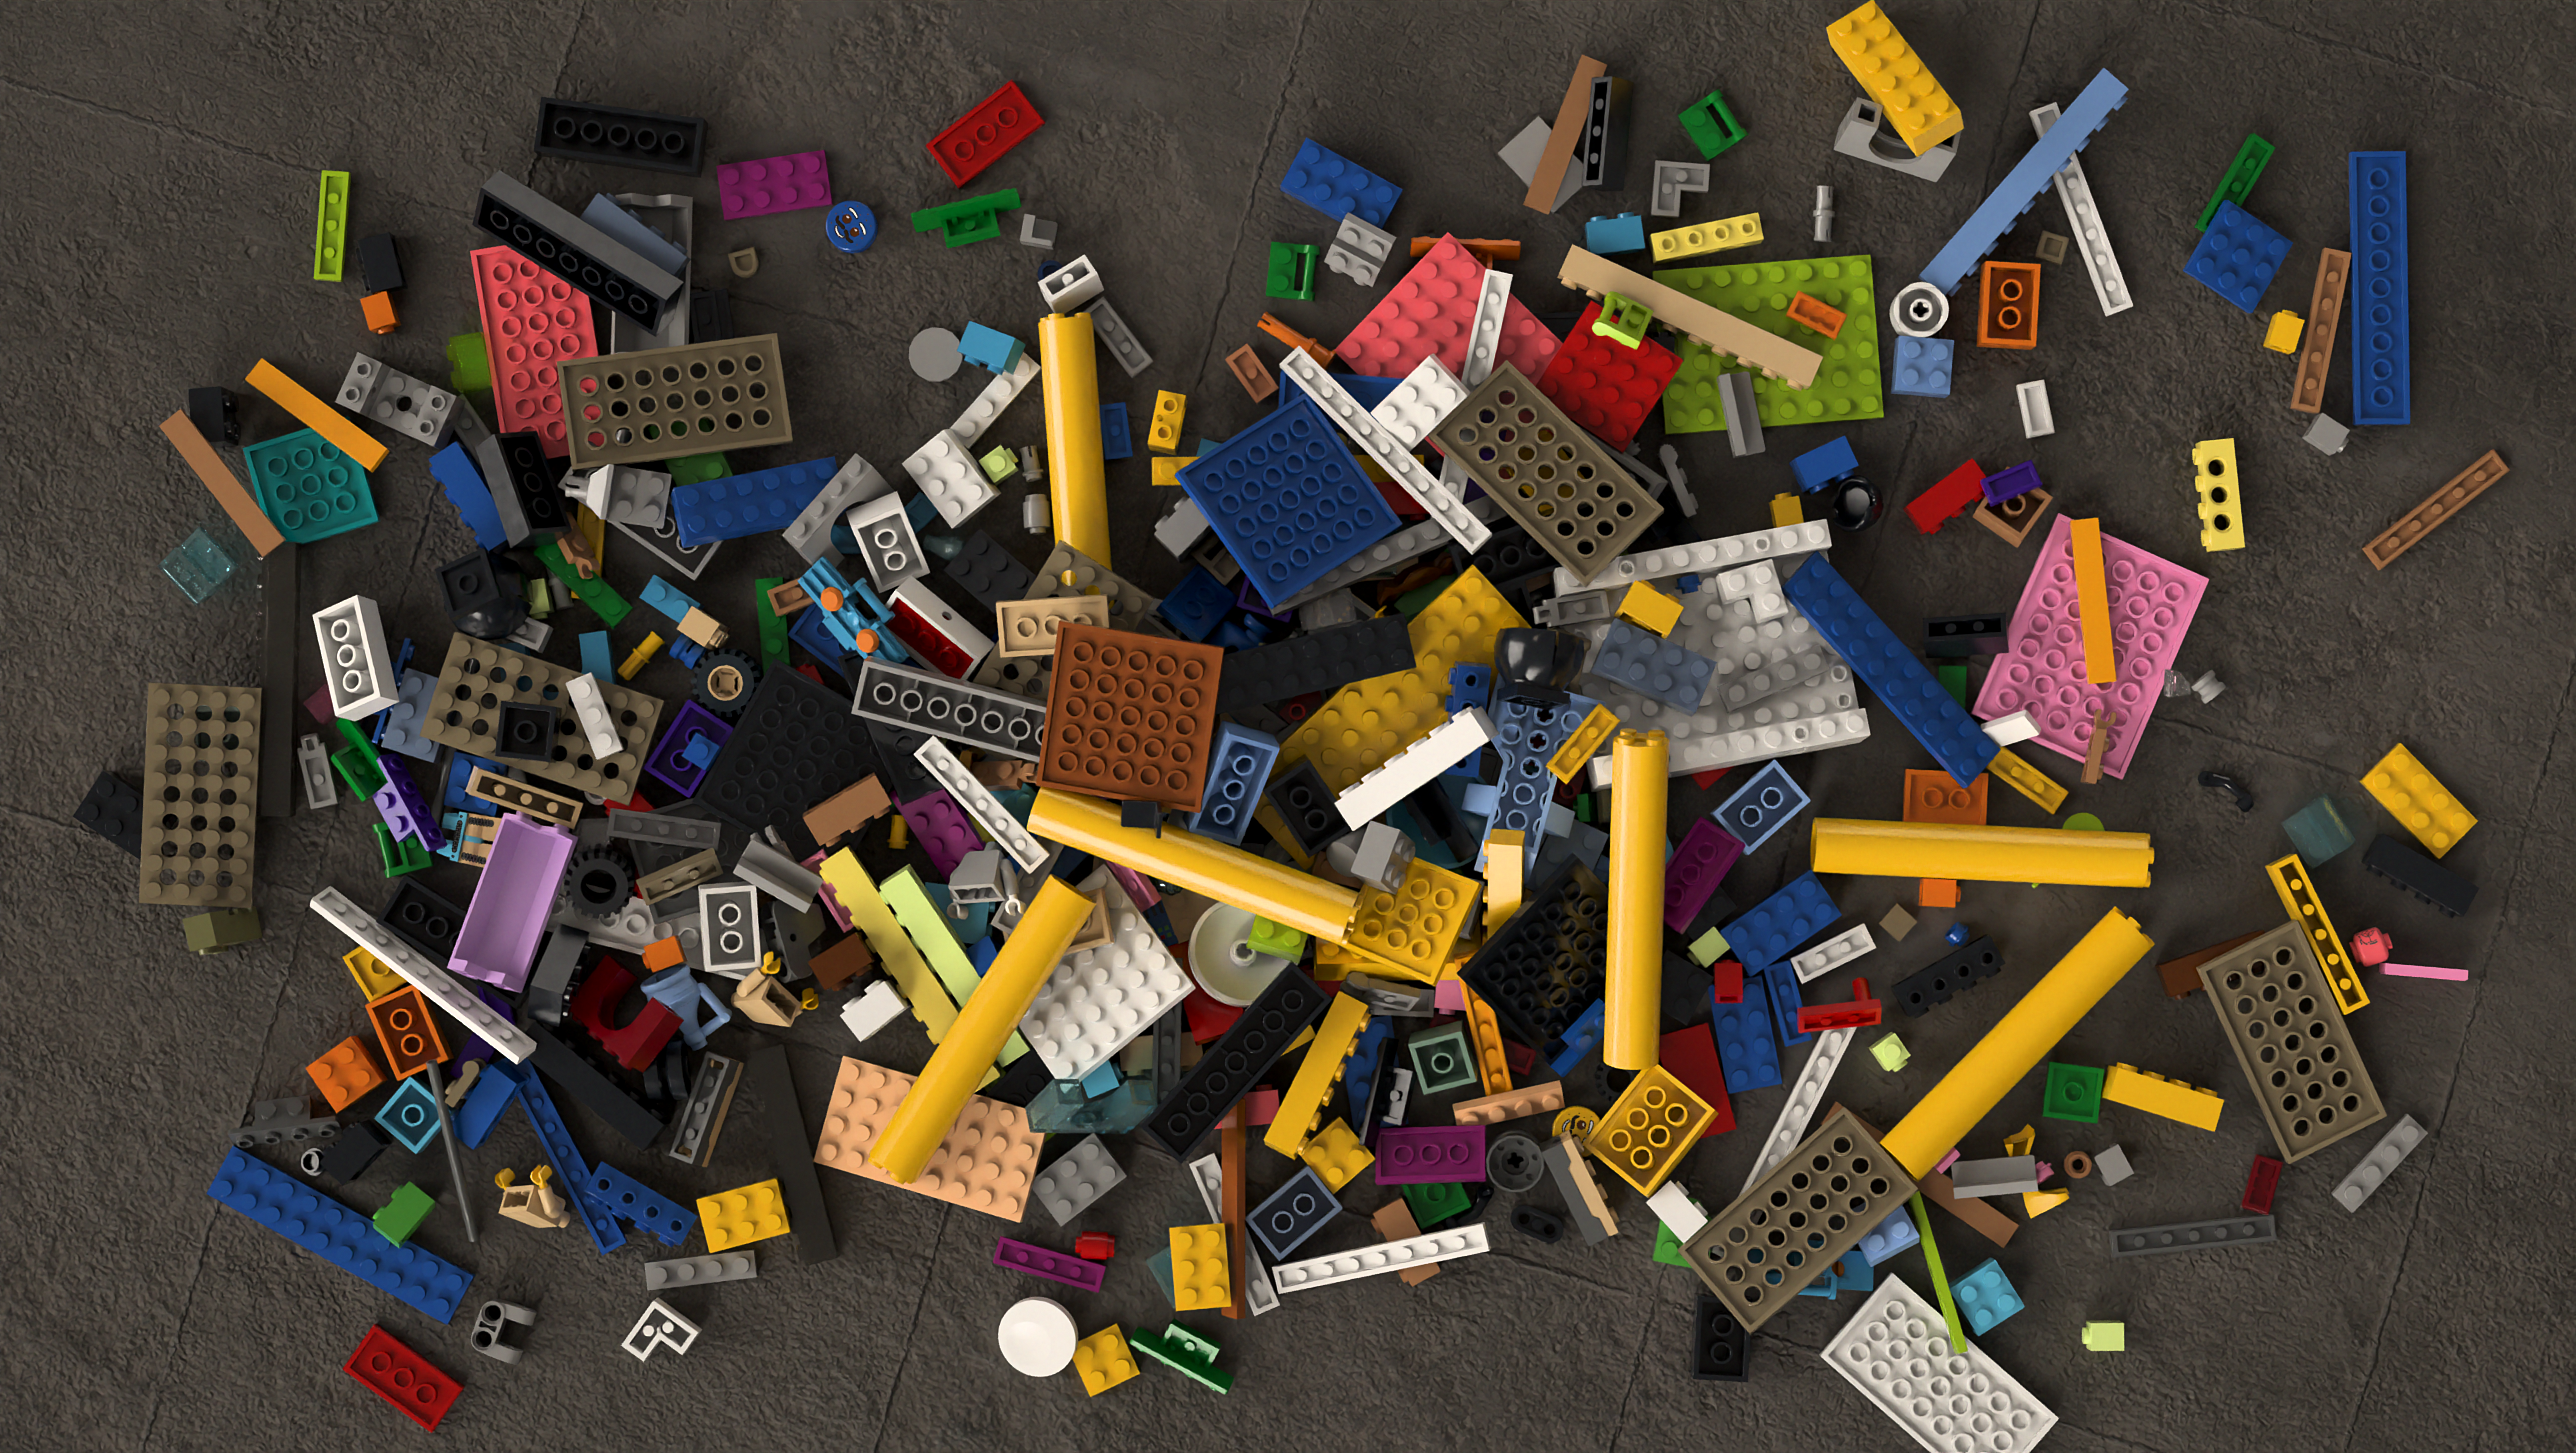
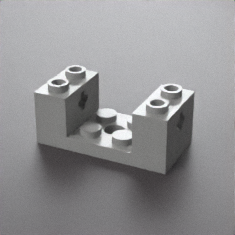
(377, 389)

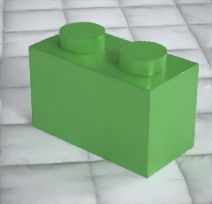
(403, 1214)

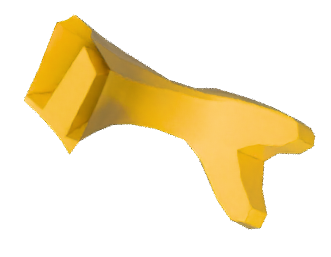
(2040, 1200)

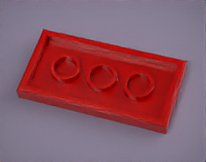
(985, 134)
(1205, 1014)
(1693, 1061)
(403, 1377)

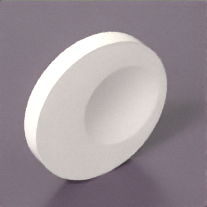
(1038, 1336)

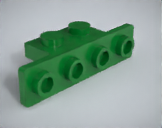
(968, 219)
(358, 760)
(1186, 1351)

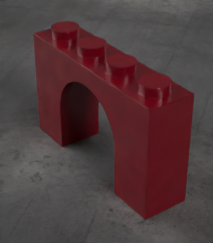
(595, 1008)

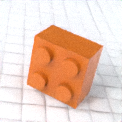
(346, 1074)

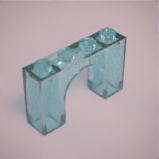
(1062, 1110)

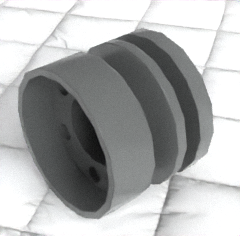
(1513, 1176)

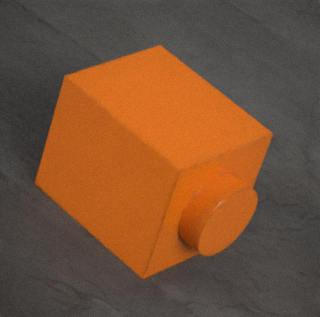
(380, 313)
(1938, 892)
(664, 954)

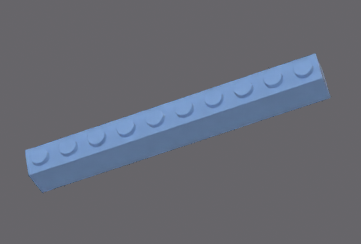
(2024, 182)

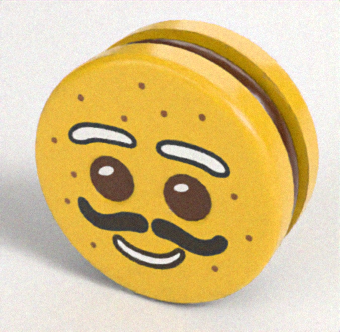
(1578, 1121)

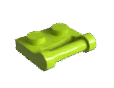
(1631, 323)

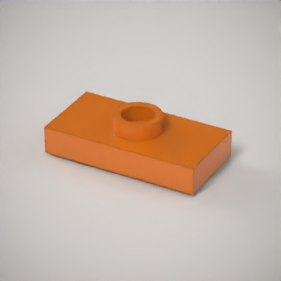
(1816, 315)

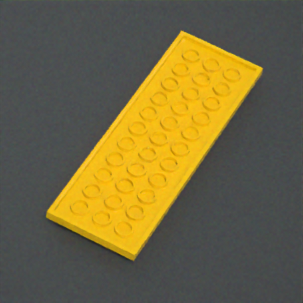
(1387, 713)

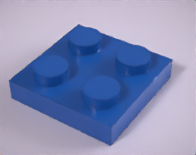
(458, 780)

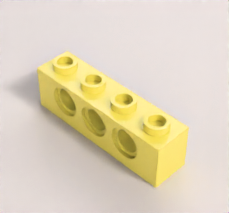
(1706, 238)
(2223, 453)

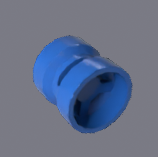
(687, 651)

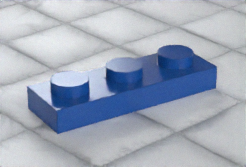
(1785, 1001)

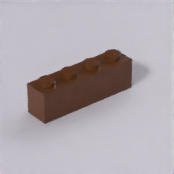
(2181, 976)

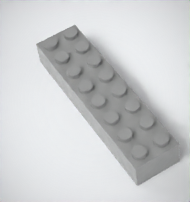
(950, 708)

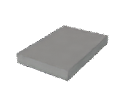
(1525, 153)

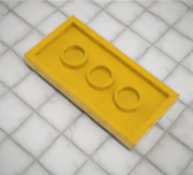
(2418, 801)

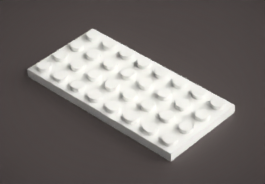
(1947, 1401)

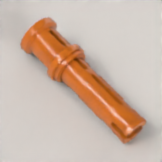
(1294, 339)

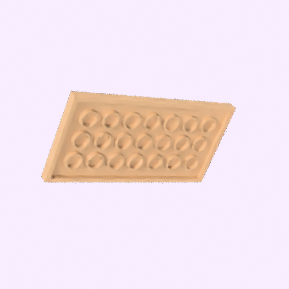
(981, 1163)

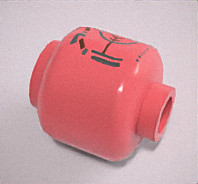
(2370, 946)

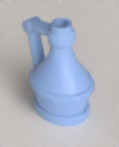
(682, 994)

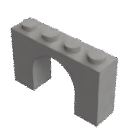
(1860, 138)
(813, 527)

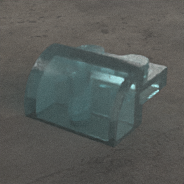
(198, 566)
(2318, 831)

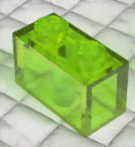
(469, 362)

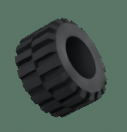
(596, 902)

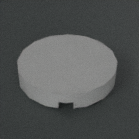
(935, 354)

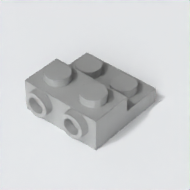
(1359, 250)

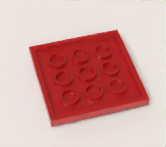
(1605, 382)

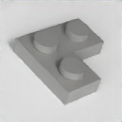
(1670, 180)

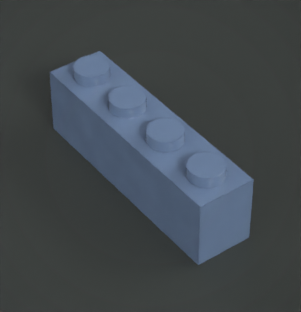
(628, 230)

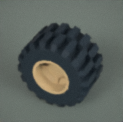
(726, 681)

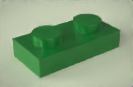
(1585, 807)

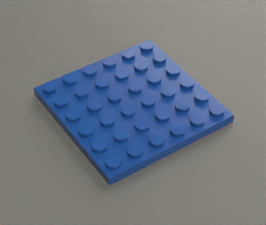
(1288, 500)

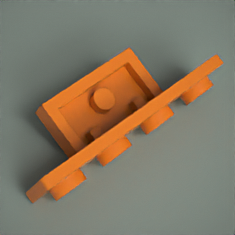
(1479, 248)

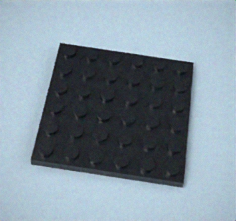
(789, 756)
(1547, 959)

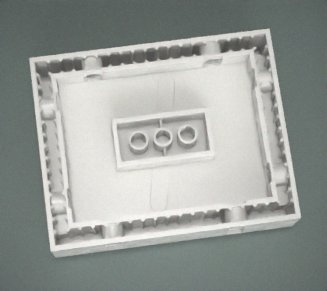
(1787, 723)

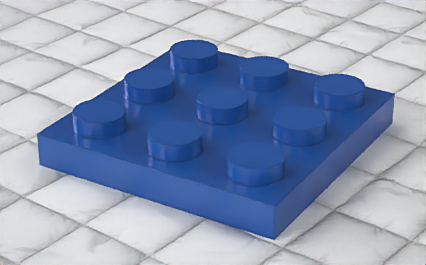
(2237, 256)

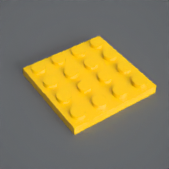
(1418, 924)

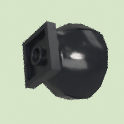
(483, 594)
(1535, 667)

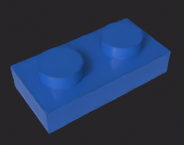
(1115, 431)

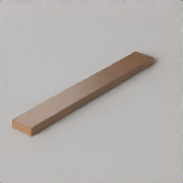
(1940, 1190)

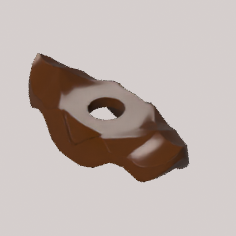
(1413, 578)

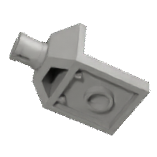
(625, 494)

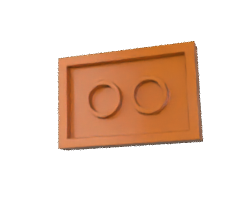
(1938, 798)

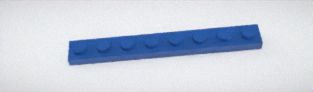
(566, 1156)

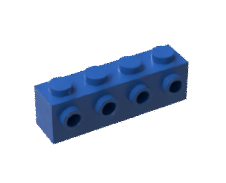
(1469, 688)
(639, 1203)

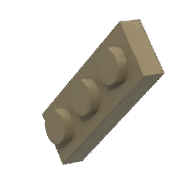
(679, 876)

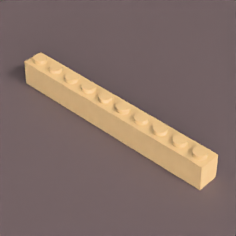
(1693, 318)

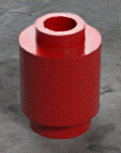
(1095, 1245)

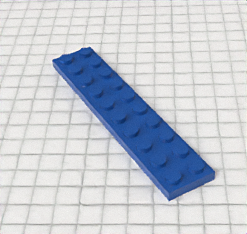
(2379, 288)
(1890, 669)
(339, 1234)

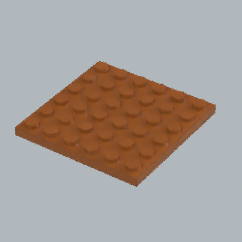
(1130, 715)

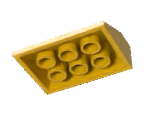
(1650, 1129)

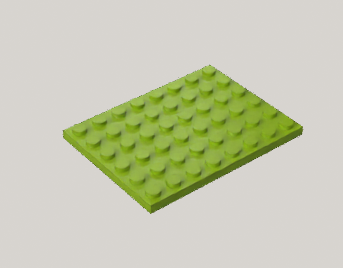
(1760, 294)

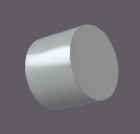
(1343, 851)

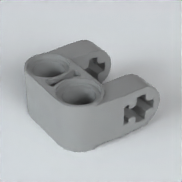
(495, 1328)

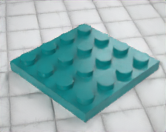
(310, 486)

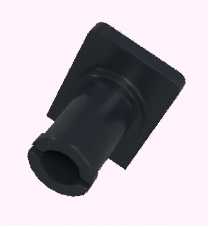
(1142, 815)

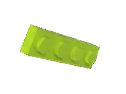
(332, 226)

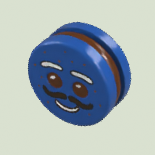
(851, 226)

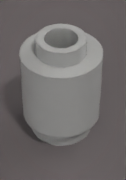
(1036, 514)

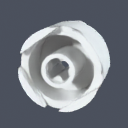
(1929, 300)

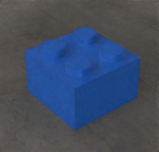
(1823, 464)

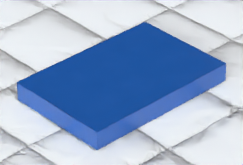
(1197, 604)

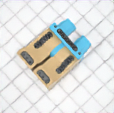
(469, 837)

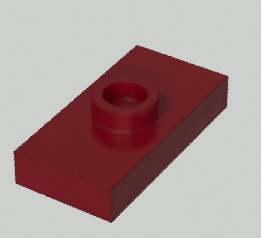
(2261, 1184)

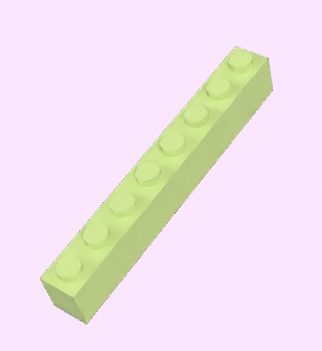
(941, 945)

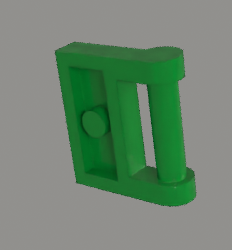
(1704, 129)
(1283, 270)
(412, 853)

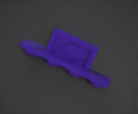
(404, 806)

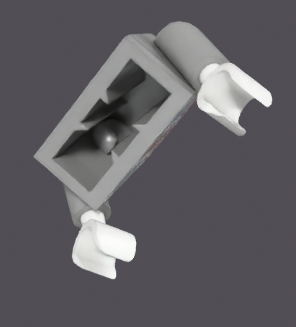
(984, 878)

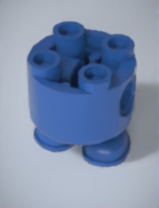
(1232, 634)

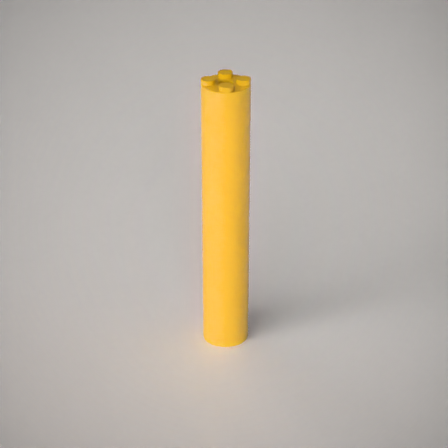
(1075, 438)
(1980, 852)
(1199, 864)
(1636, 899)
(981, 1030)
(2016, 1044)

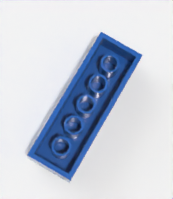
(748, 501)

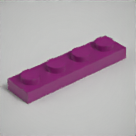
(1049, 1264)

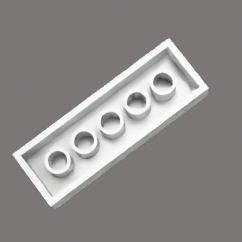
(1410, 771)

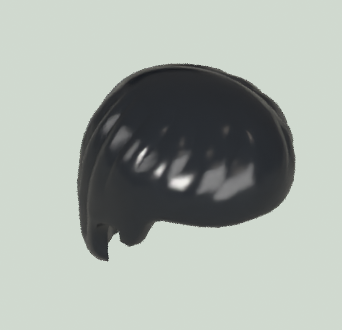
(1857, 504)

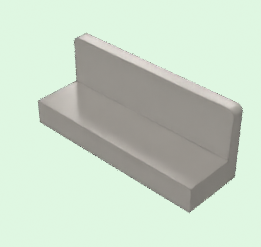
(1740, 414)
(778, 875)
(1994, 1176)

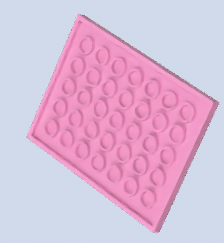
(2046, 667)

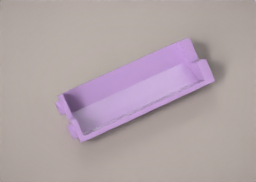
(513, 902)

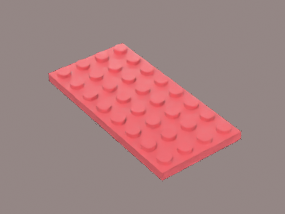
(527, 328)

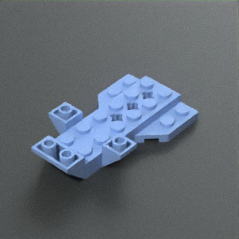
(1522, 799)

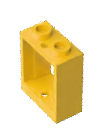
(1167, 422)

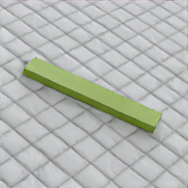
(1937, 1274)

